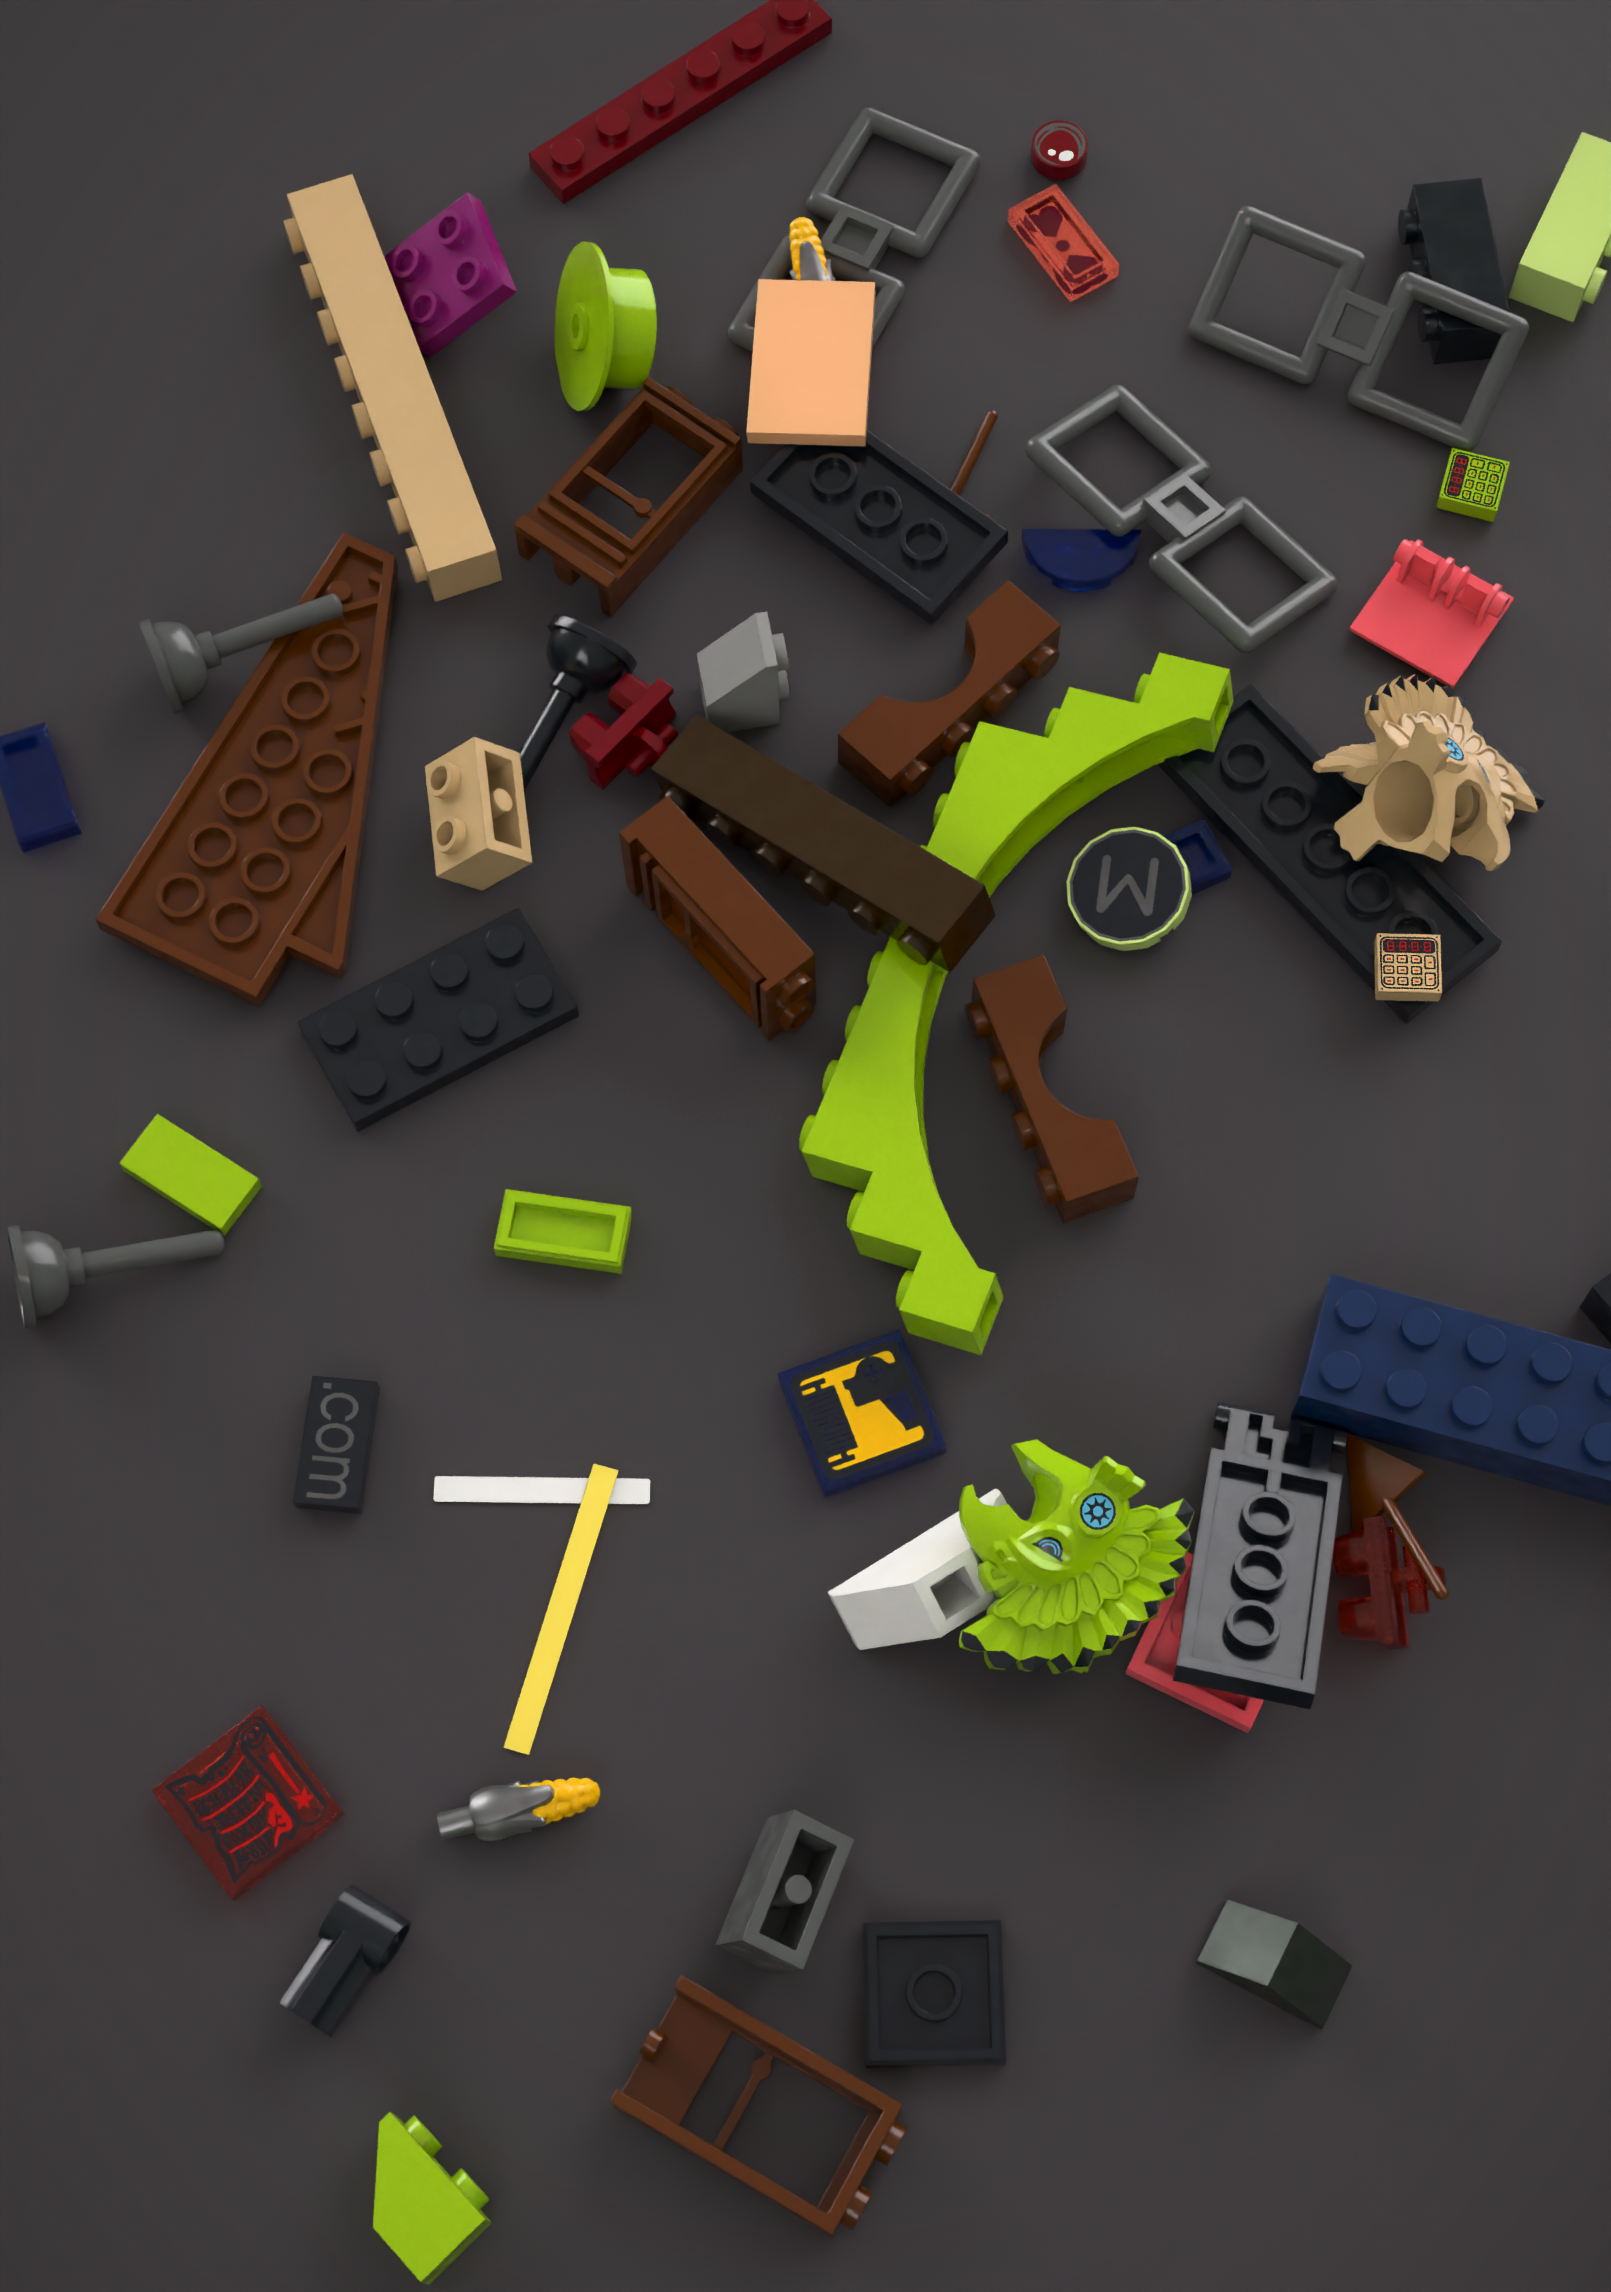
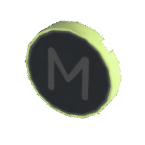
(1129, 888)

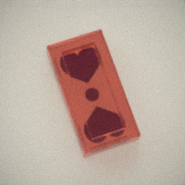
(1063, 242)

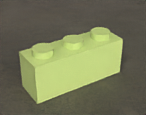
(1571, 237)

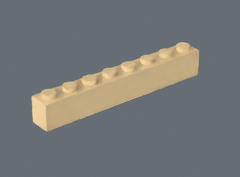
(393, 388)

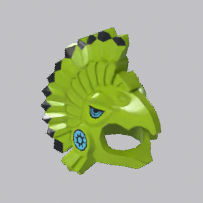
(1076, 1569)

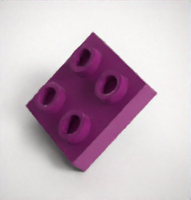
(450, 274)

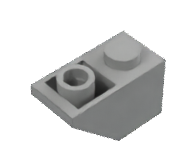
(744, 676)

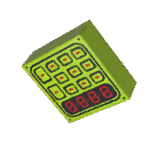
(1472, 485)

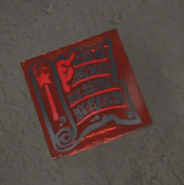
(247, 1802)

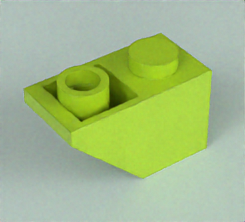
(418, 2204)

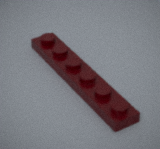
(677, 95)

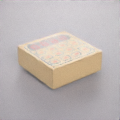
(1407, 967)

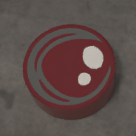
(1059, 150)

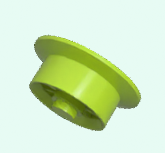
(602, 327)

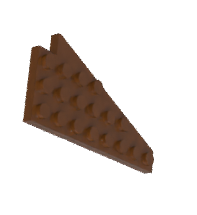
(273, 815)

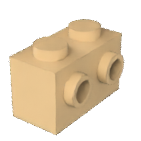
(478, 814)

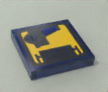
(861, 1413)

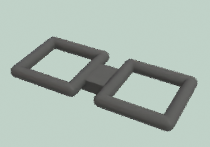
(859, 238)
(1358, 328)
(1182, 516)

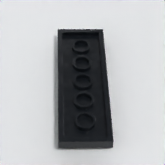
(1283, 822)

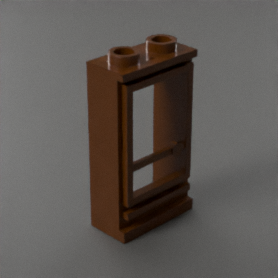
(596, 550)
(720, 918)
(681, 2056)

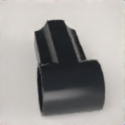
(355, 1943)

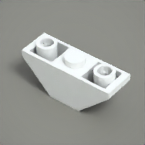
(916, 1589)

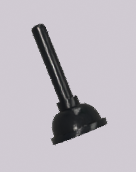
(582, 663)

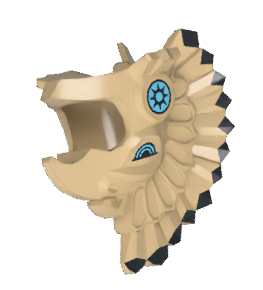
(1429, 779)

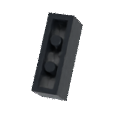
(1456, 247)

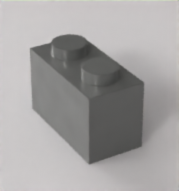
(785, 1892)

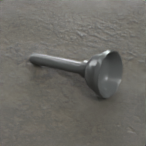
(185, 658)
(47, 1271)

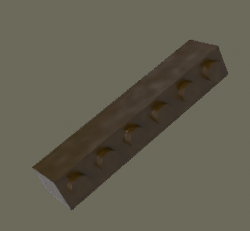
(824, 845)

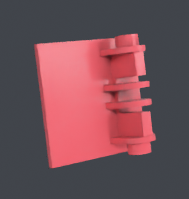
(1431, 613)

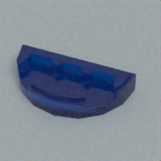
(1080, 557)

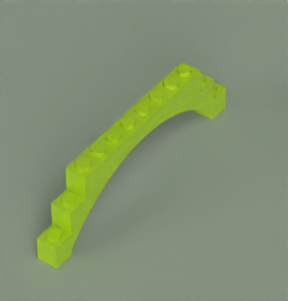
(1002, 803)

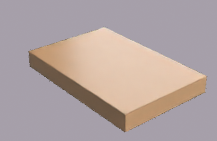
(811, 362)

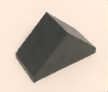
(1275, 1961)

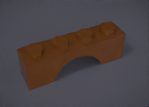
(900, 742)
(1078, 1156)

